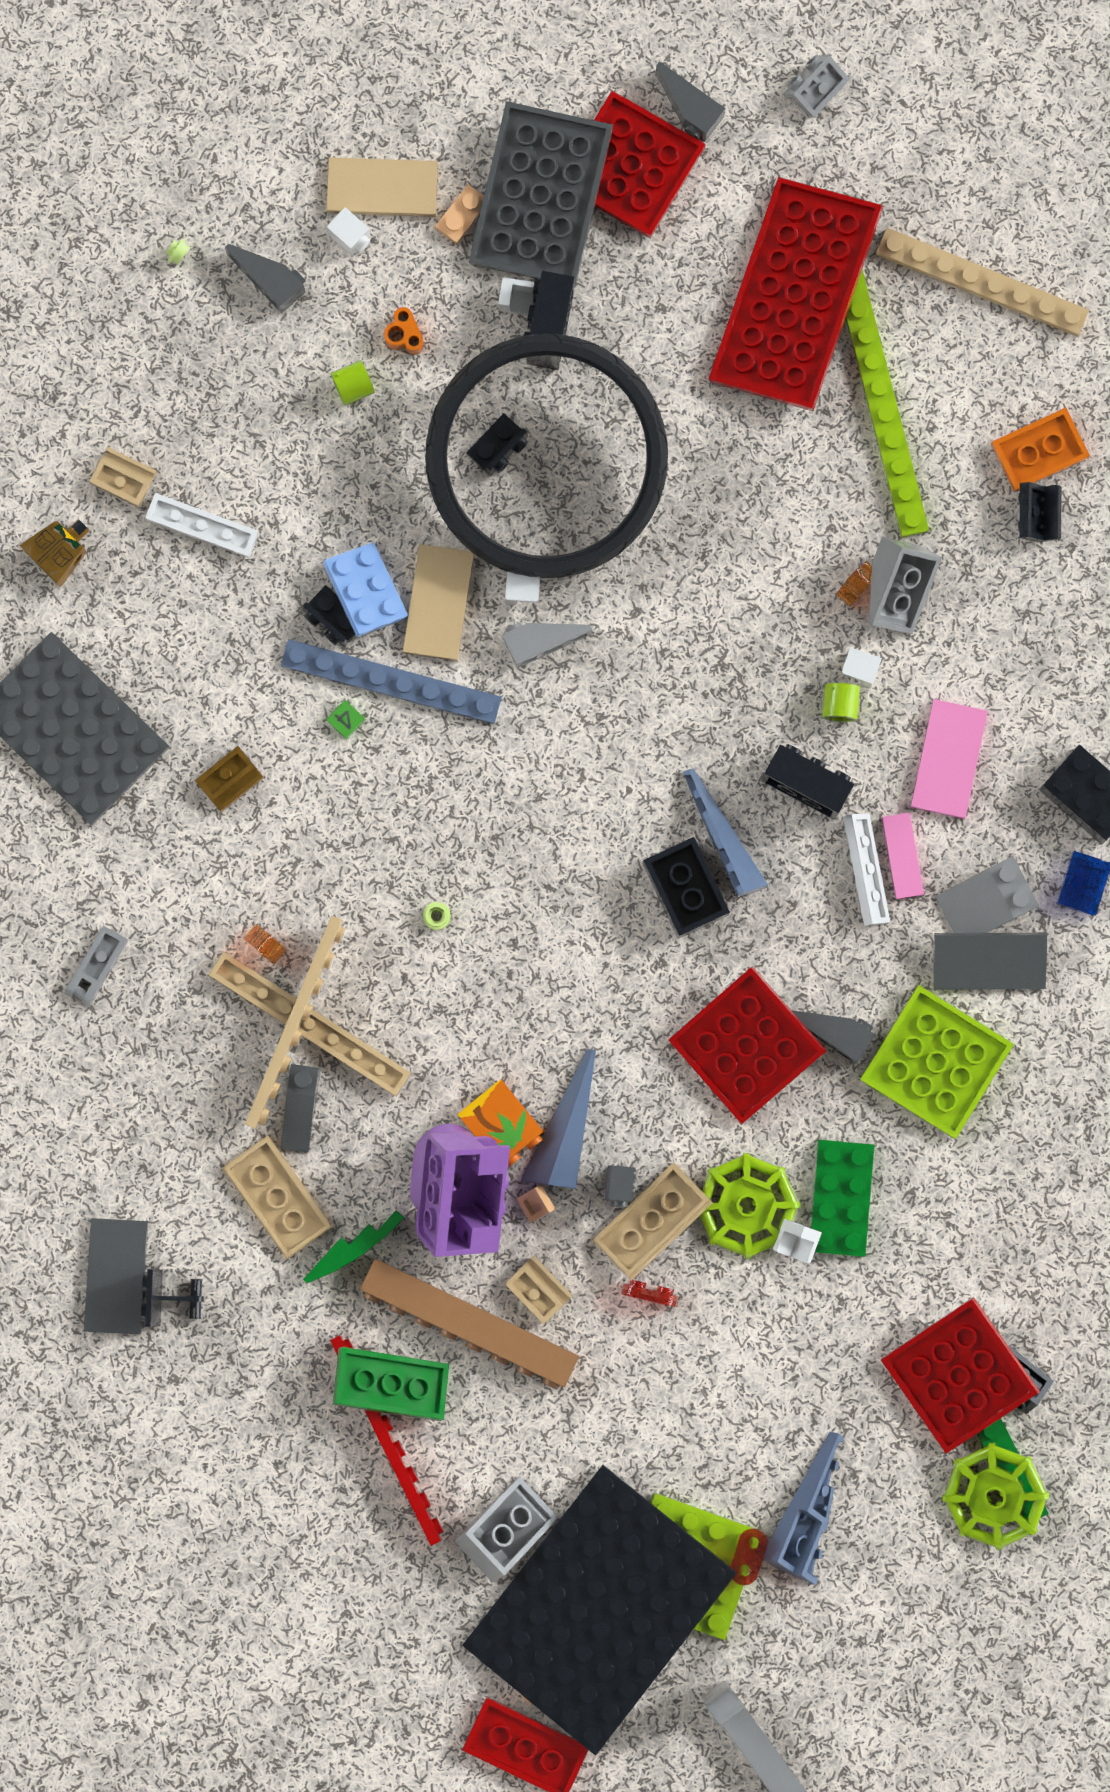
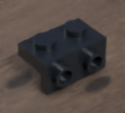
(1040, 512)

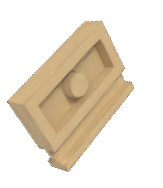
(123, 477)
(538, 1289)

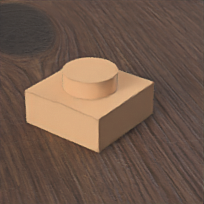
(535, 1203)

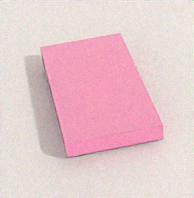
(949, 759)

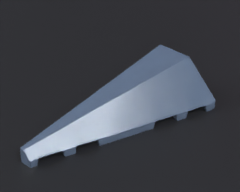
(738, 864)
(559, 1152)
(807, 1516)

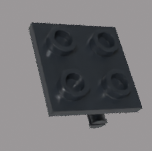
(153, 1287)

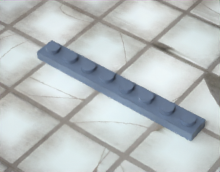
(391, 681)

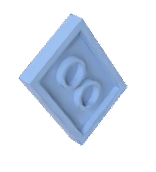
(365, 589)

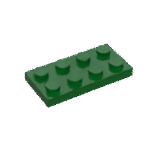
(842, 1197)
(391, 1384)

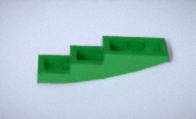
(344, 1253)

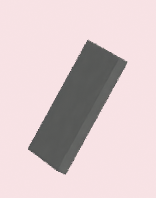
(990, 961)
(115, 1276)

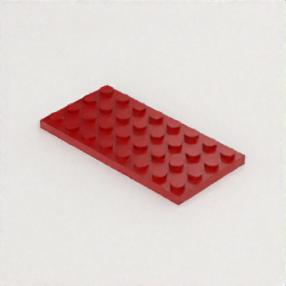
(795, 294)

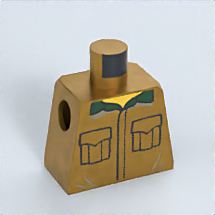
(57, 549)

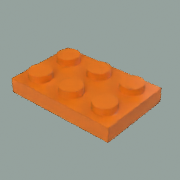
(1040, 449)

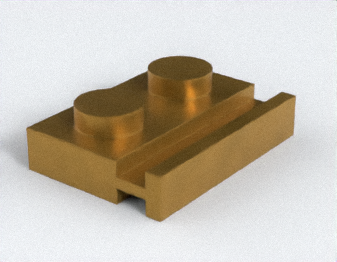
(229, 779)

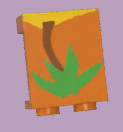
(504, 1119)

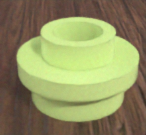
(177, 251)
(436, 925)

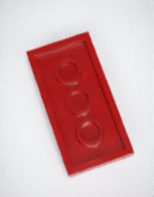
(525, 1747)

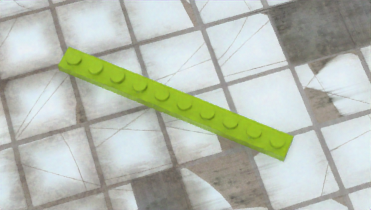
(885, 413)

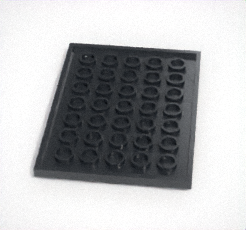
(599, 1609)

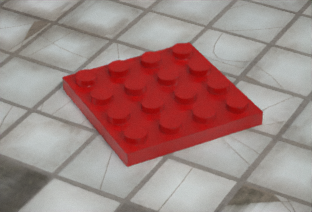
(643, 164)
(747, 1045)
(960, 1375)

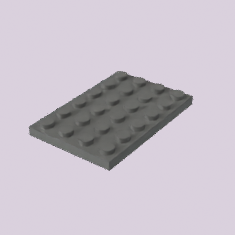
(540, 192)
(74, 729)

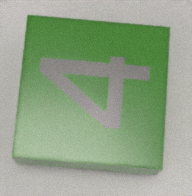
(345, 719)

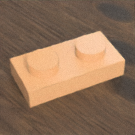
(461, 215)

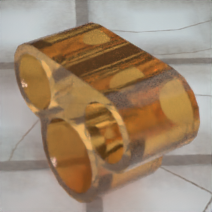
(856, 584)
(265, 944)

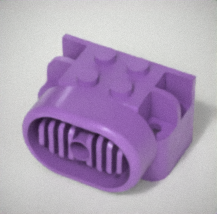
(459, 1191)

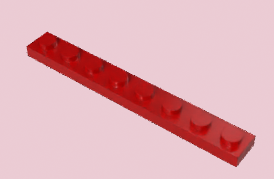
(405, 1475)

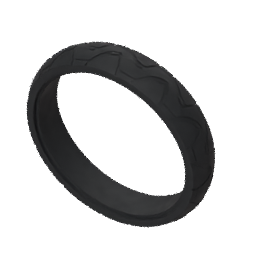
(536, 565)

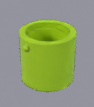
(352, 382)
(841, 702)

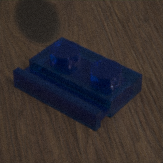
(1084, 883)

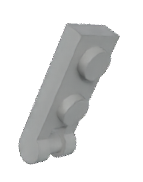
(96, 965)

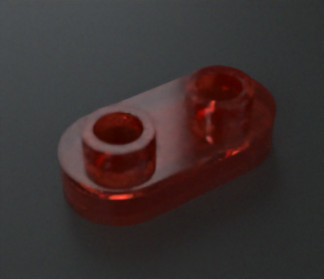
(638, 1290)
(749, 1556)

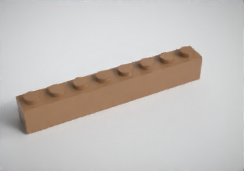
(470, 1323)

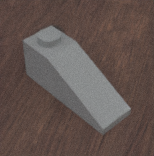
(537, 640)

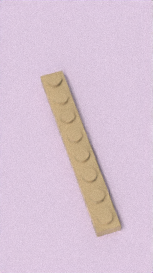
(982, 282)
(317, 1028)
(291, 1034)

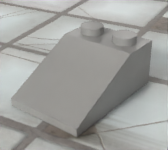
(900, 584)
(988, 899)
(506, 1529)

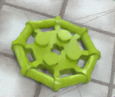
(761, 1197)
(1010, 1489)

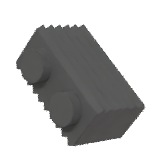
(620, 1185)

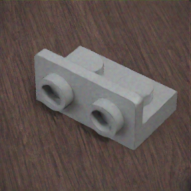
(816, 84)

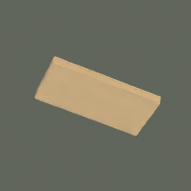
(382, 186)
(438, 602)
(277, 1197)
(652, 1221)

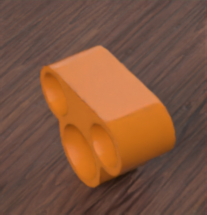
(409, 329)

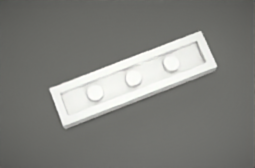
(202, 525)
(866, 869)

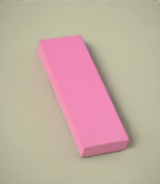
(902, 856)

